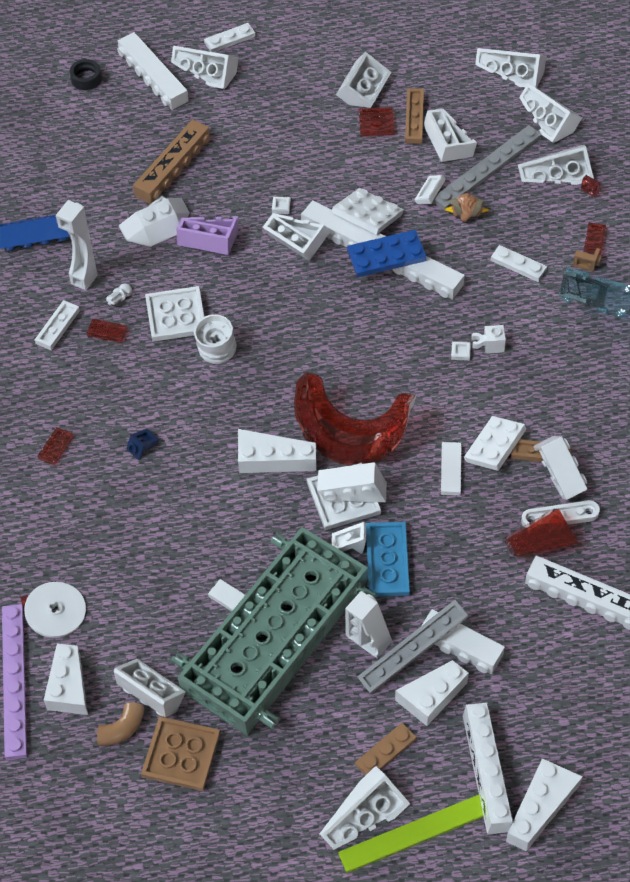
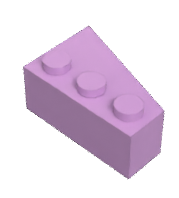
(208, 234)

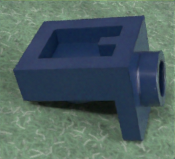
(140, 442)

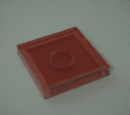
(376, 121)

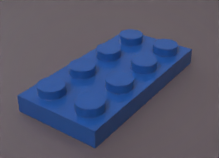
(386, 253)

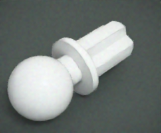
(119, 294)

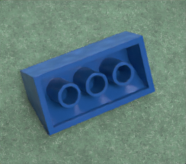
(31, 231)

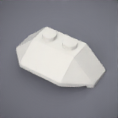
(155, 222)

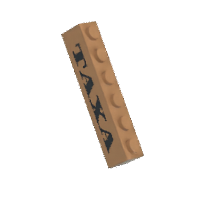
(171, 161)

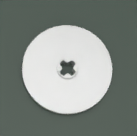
(65, 619)

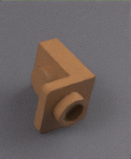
(587, 261)

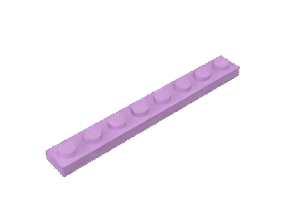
(14, 682)

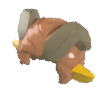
(467, 206)

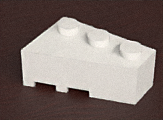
(65, 684)

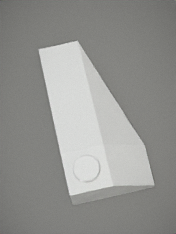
(515, 66)
(212, 67)
(553, 117)
(560, 167)
(368, 803)

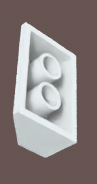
(363, 82)
(149, 687)

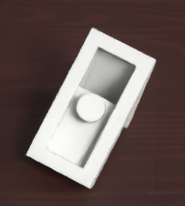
(350, 538)

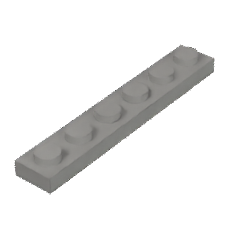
(412, 646)

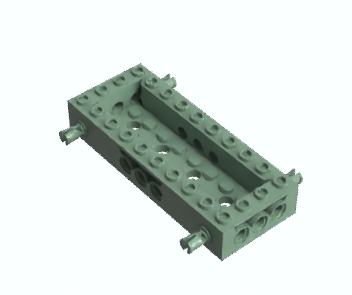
(291, 635)

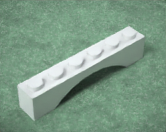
(73, 220)

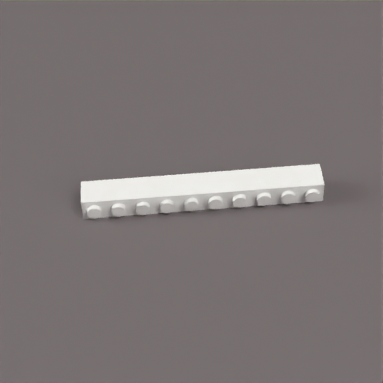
(428, 273)

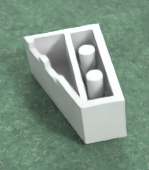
(447, 137)
(296, 234)
(561, 466)
(352, 483)
(366, 625)
(432, 692)

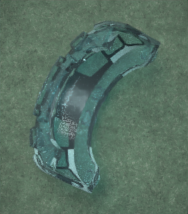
(595, 292)

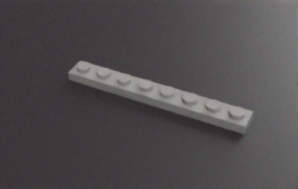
(487, 166)

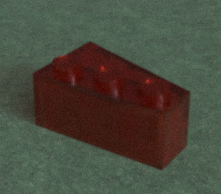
(541, 534)

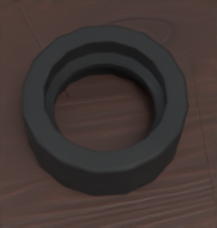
(85, 83)

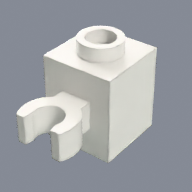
(492, 339)

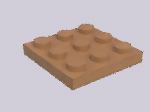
(180, 753)

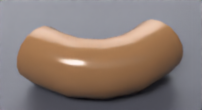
(123, 728)

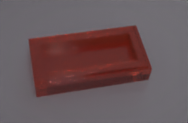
(594, 237)
(107, 330)
(55, 446)

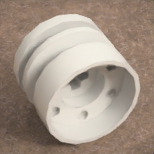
(215, 339)

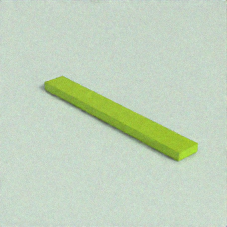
(411, 834)

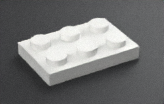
(495, 443)

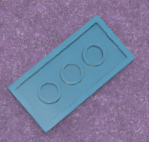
(387, 559)

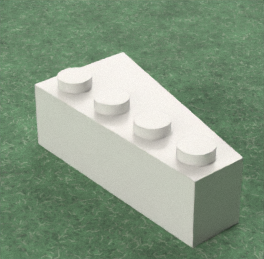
(274, 453)
(544, 798)

